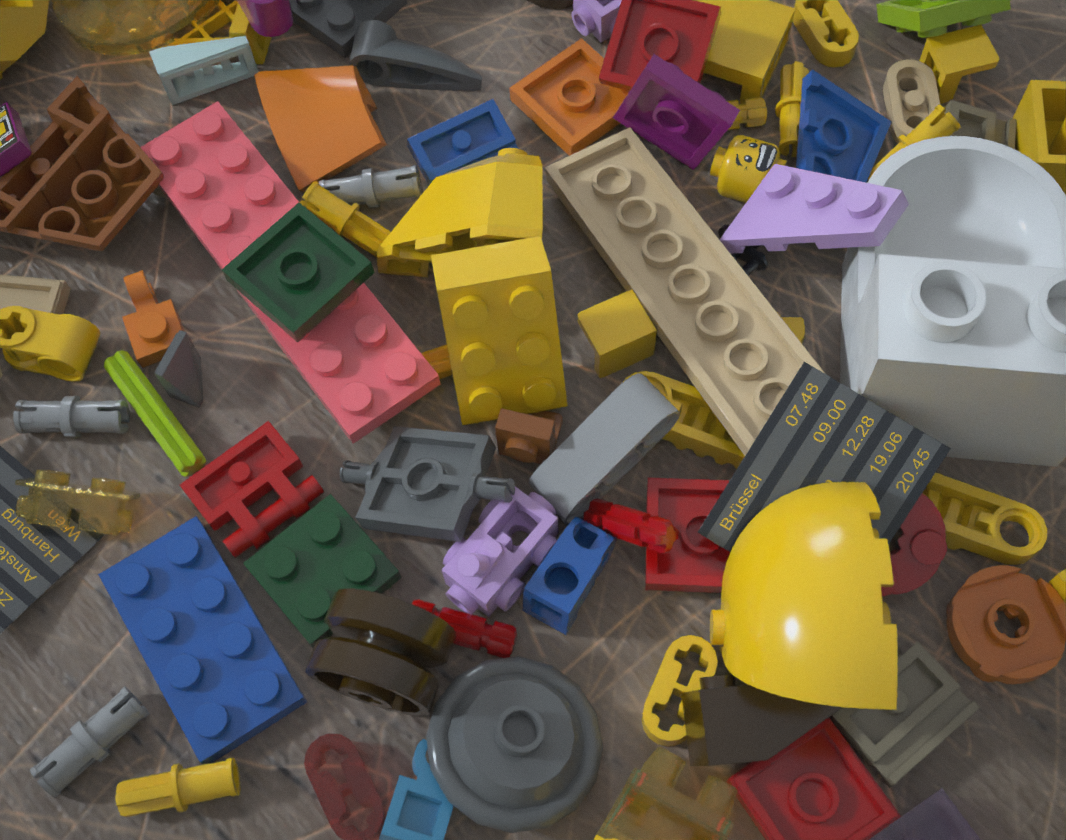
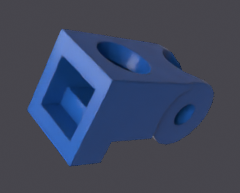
(567, 574)

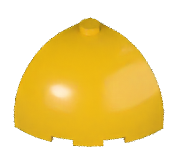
(807, 601)

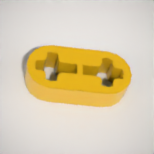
(833, 24)
(666, 685)

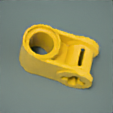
(47, 342)

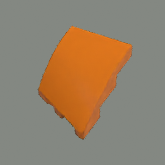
(319, 120)

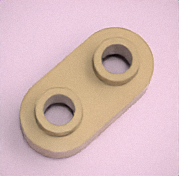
(909, 108)

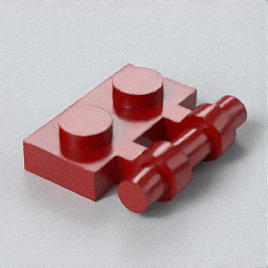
(241, 478)

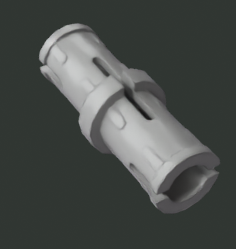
(376, 187)
(71, 416)
(89, 742)

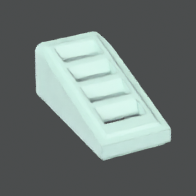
(188, 68)

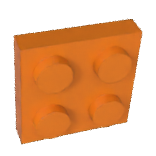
(569, 99)

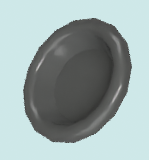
(514, 744)

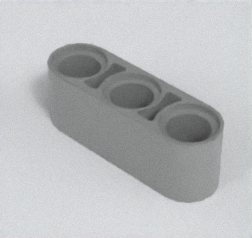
(604, 447)

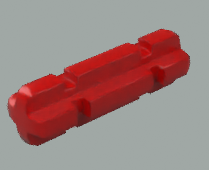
(632, 525)
(474, 630)

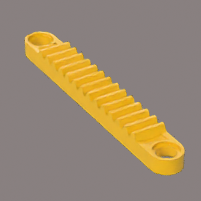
(969, 513)

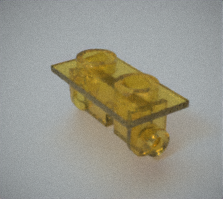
(53, 498)

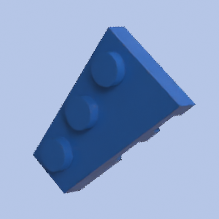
(837, 131)

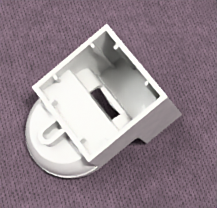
(965, 302)

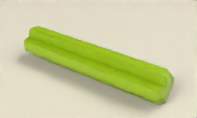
(155, 413)

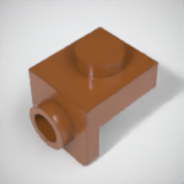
(528, 436)

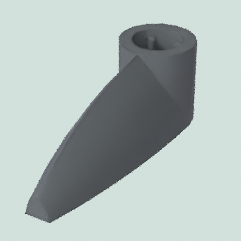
(405, 64)

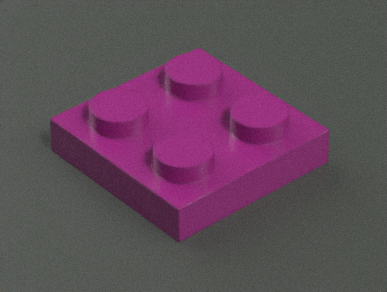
(676, 112)

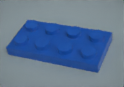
(202, 641)

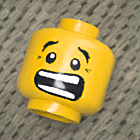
(743, 166)

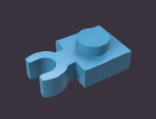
(417, 805)

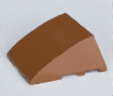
(79, 177)

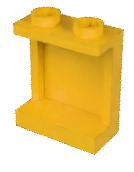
(749, 43)

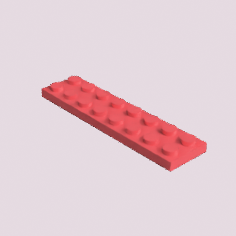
(229, 197)

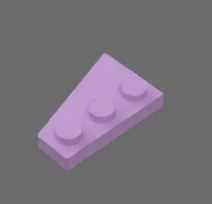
(814, 207)

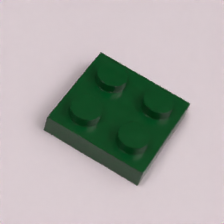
(298, 271)
(315, 560)

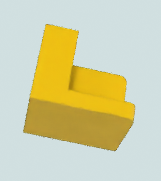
(958, 55)
(618, 333)

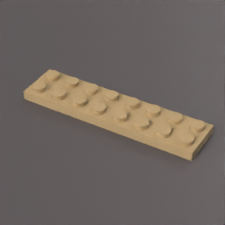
(685, 280)

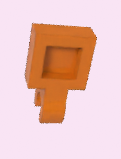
(152, 324)

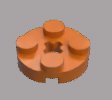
(994, 654)

